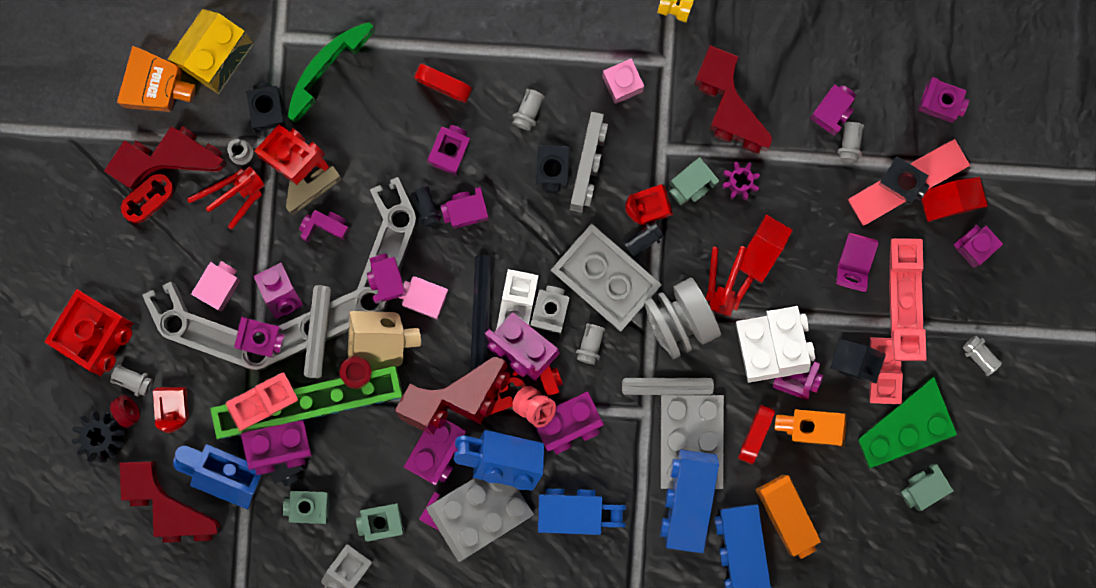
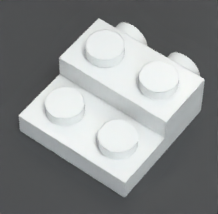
(775, 344)

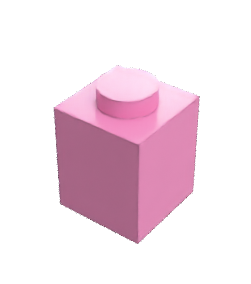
(623, 81)
(216, 285)
(424, 297)

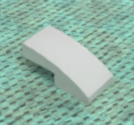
(518, 296)

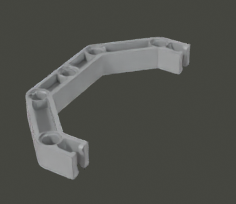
(220, 340)

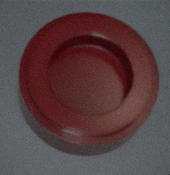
(355, 372)
(125, 411)

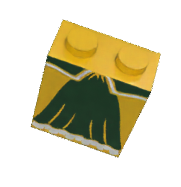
(211, 50)

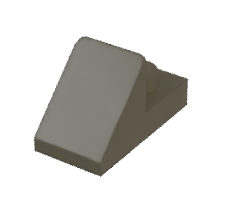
(304, 193)

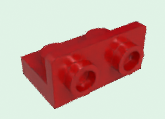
(290, 154)

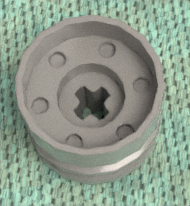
(682, 318)

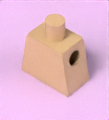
(380, 338)

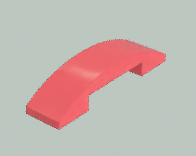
(938, 164)
(906, 300)

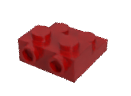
(89, 333)

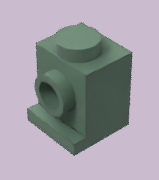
(692, 182)
(926, 489)
(319, 507)
(393, 520)

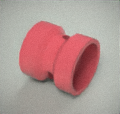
(534, 406)

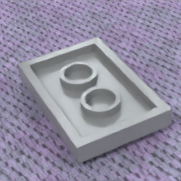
(589, 162)
(605, 277)
(690, 425)
(478, 515)

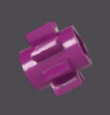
(732, 182)

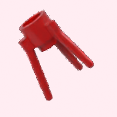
(245, 183)
(723, 299)

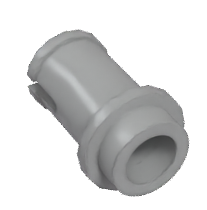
(528, 110)
(851, 142)
(245, 156)
(590, 344)
(982, 355)
(131, 380)

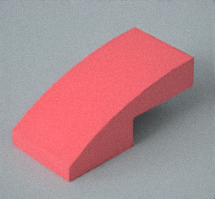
(889, 383)
(261, 401)

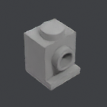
(545, 321)

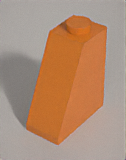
(788, 516)

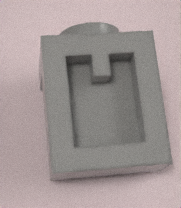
(346, 569)

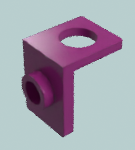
(856, 261)

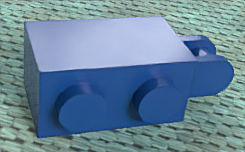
(502, 459)
(218, 474)
(575, 513)

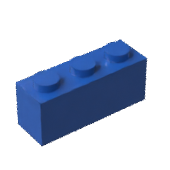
(689, 501)
(743, 547)

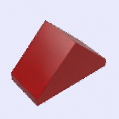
(953, 198)
(764, 248)

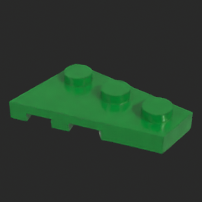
(909, 427)

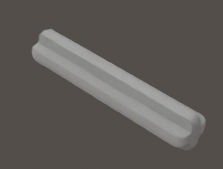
(317, 331)
(667, 386)

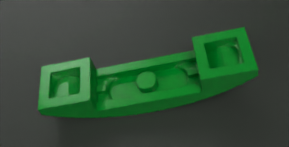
(353, 39)

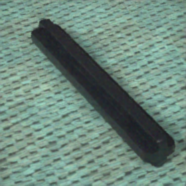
(481, 310)

